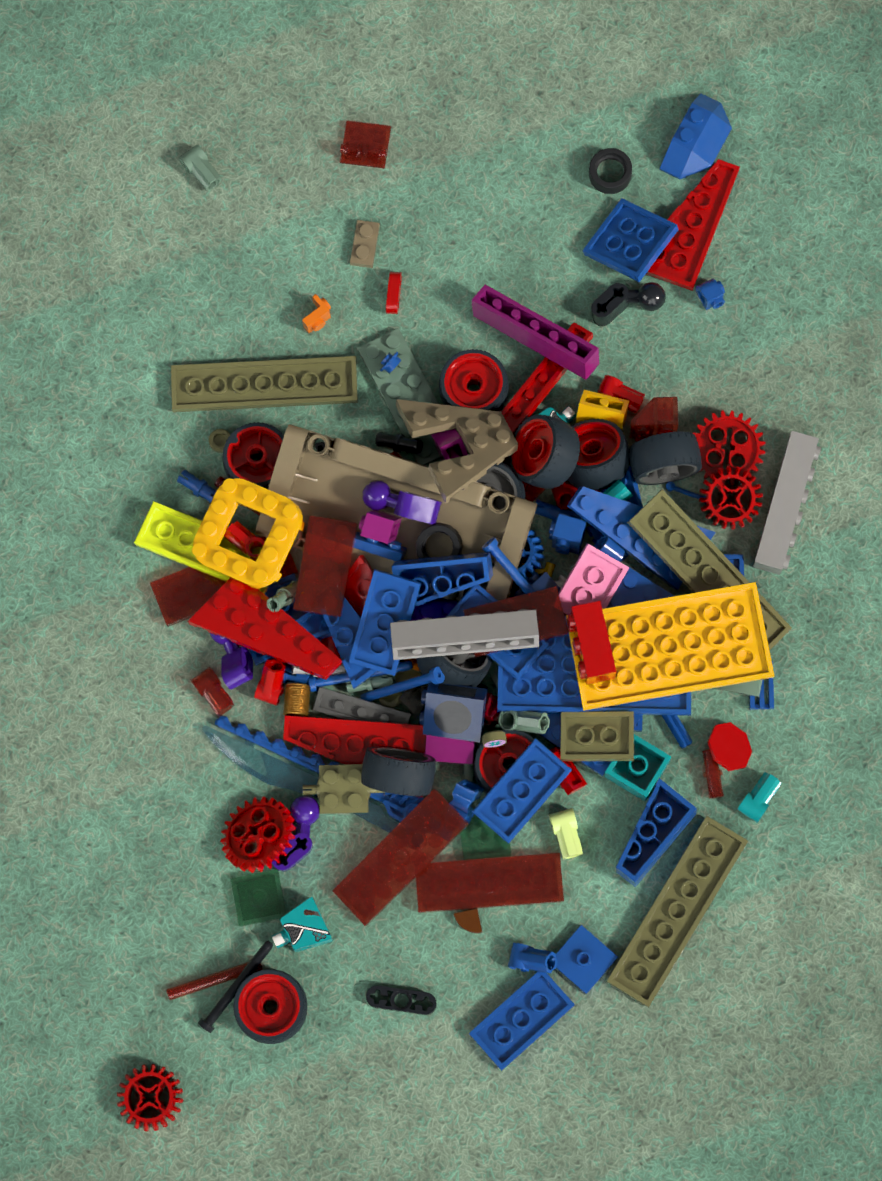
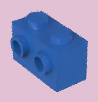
(567, 534)

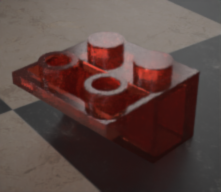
(655, 418)

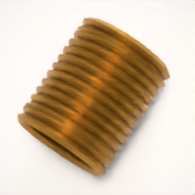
(296, 699)

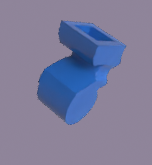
(463, 796)

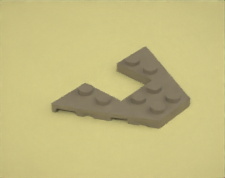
(481, 430)

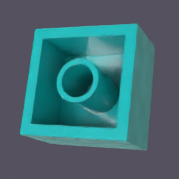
(641, 774)

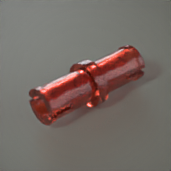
(713, 776)

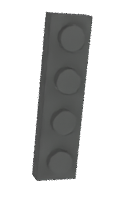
(355, 708)

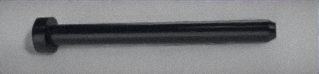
(230, 993)

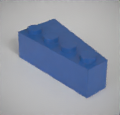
(445, 574)
(656, 830)

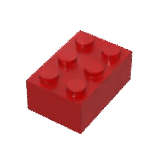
(591, 643)

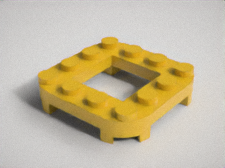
(276, 547)

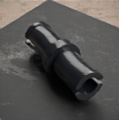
(399, 443)

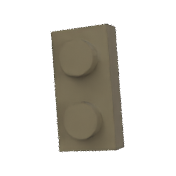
(364, 244)

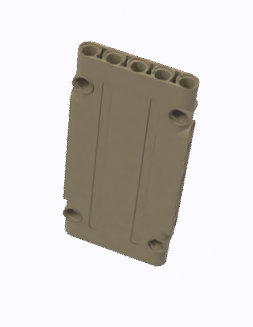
(332, 487)

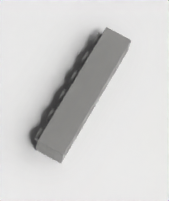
(785, 503)
(464, 634)

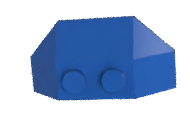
(697, 138)

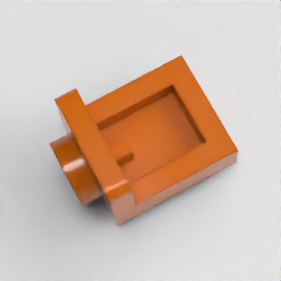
(316, 319)

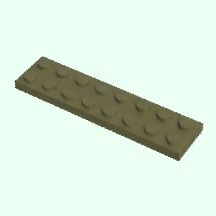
(264, 384)
(694, 556)
(677, 911)

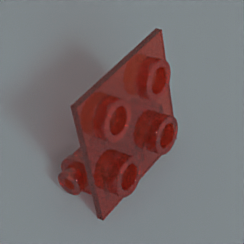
(365, 144)

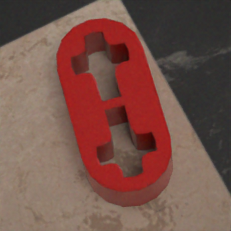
(393, 292)

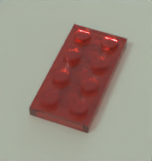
(325, 566)

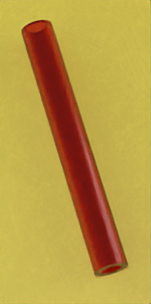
(207, 981)

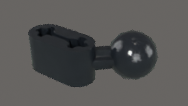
(649, 297)

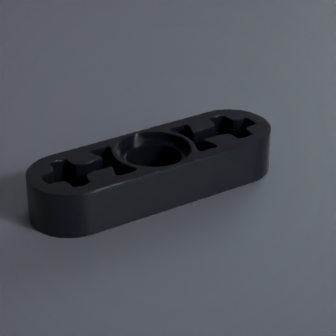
(384, 992)

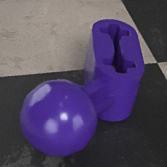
(378, 496)
(236, 664)
(305, 812)

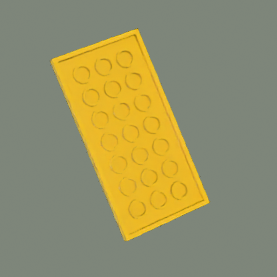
(681, 646)

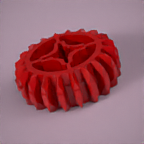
(744, 513)
(158, 1089)

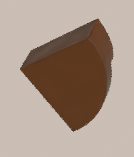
(469, 921)

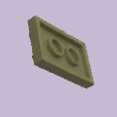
(597, 736)

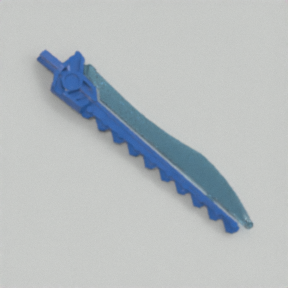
(287, 776)

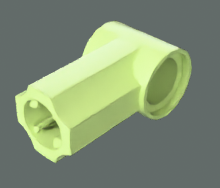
(565, 828)

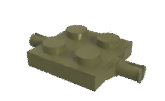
(341, 789)

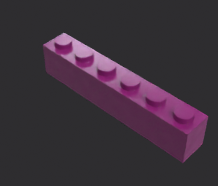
(535, 332)

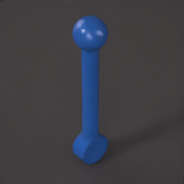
(670, 486)

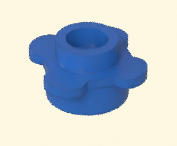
(390, 362)

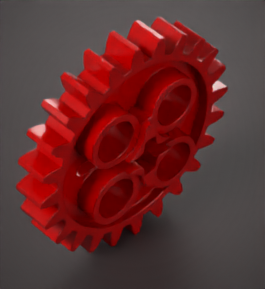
(748, 451)
(258, 824)

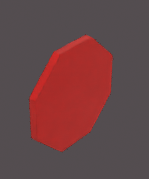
(729, 746)

